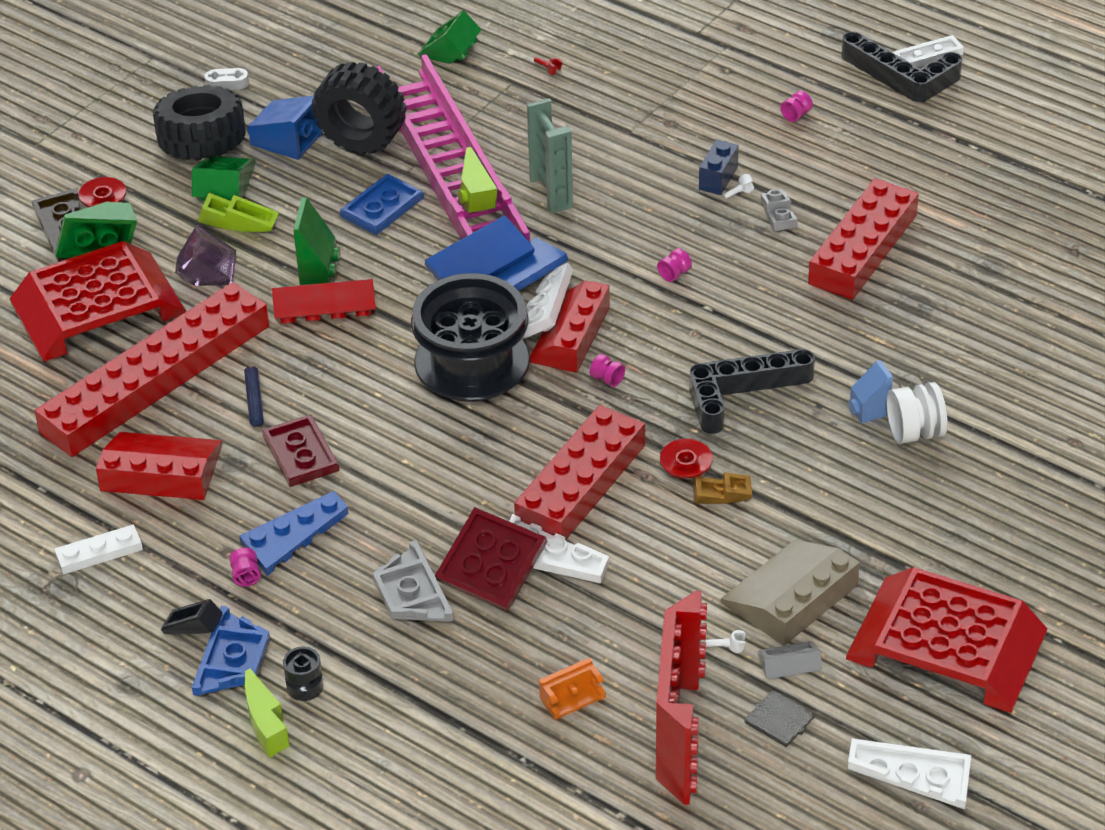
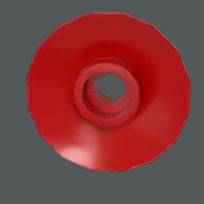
(101, 191)
(686, 458)

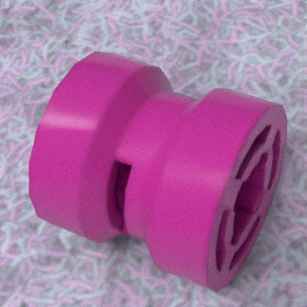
(796, 106)
(672, 266)
(604, 369)
(244, 567)

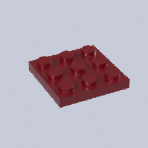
(491, 559)

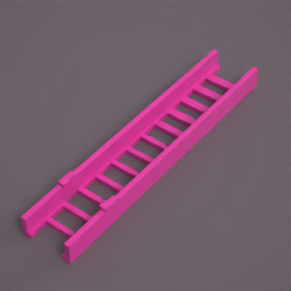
(462, 134)

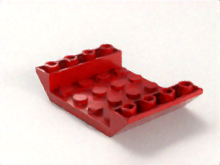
(90, 294)
(952, 632)
(679, 670)

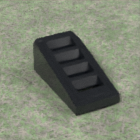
(193, 619)

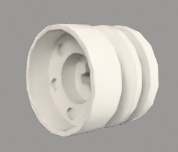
(916, 412)

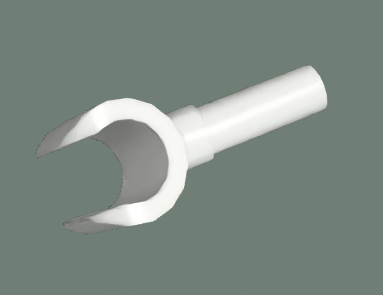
(745, 185)
(735, 643)

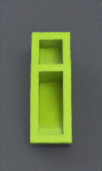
(237, 214)
(265, 715)

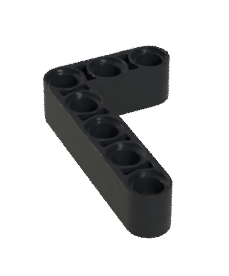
(899, 74)
(742, 375)

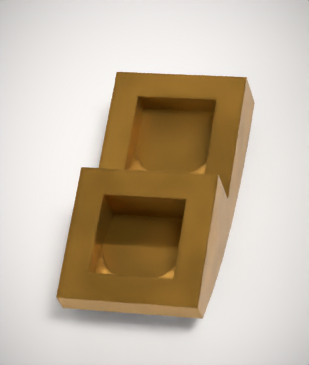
(729, 489)

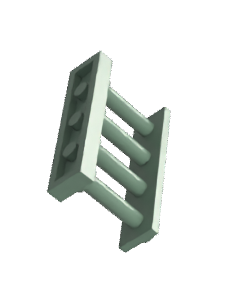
(550, 155)

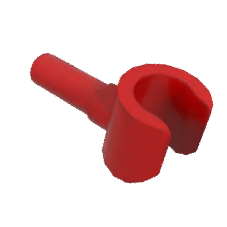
(552, 64)

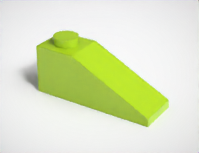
(477, 188)

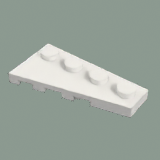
(548, 301)
(567, 558)
(920, 770)

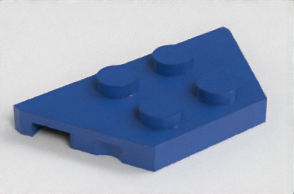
(230, 652)

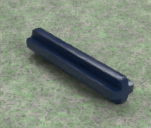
(253, 396)

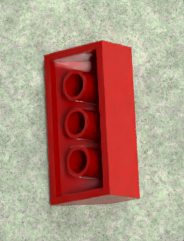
(323, 299)
(575, 327)

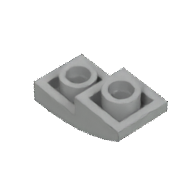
(778, 210)

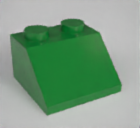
(452, 39)

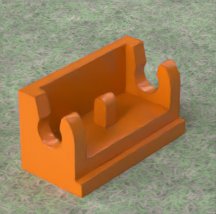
(571, 688)

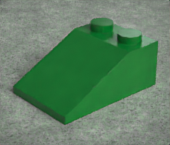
(222, 177)
(95, 229)
(314, 246)

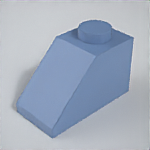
(870, 393)

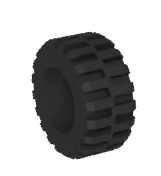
(370, 90)
(199, 122)

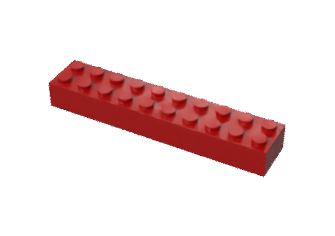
(151, 369)

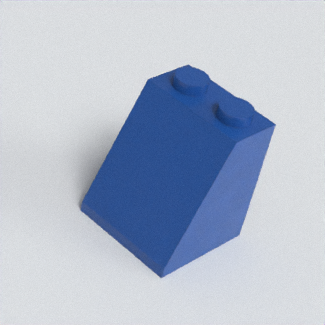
(285, 127)

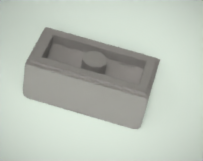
(790, 659)

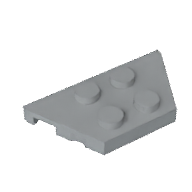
(411, 588)

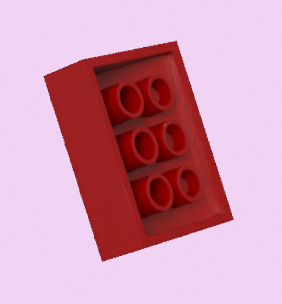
(158, 465)

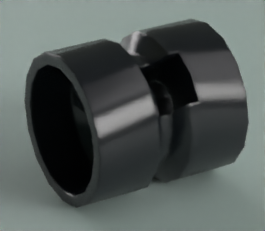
(303, 673)

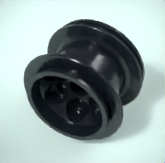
(470, 337)

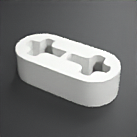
(227, 78)

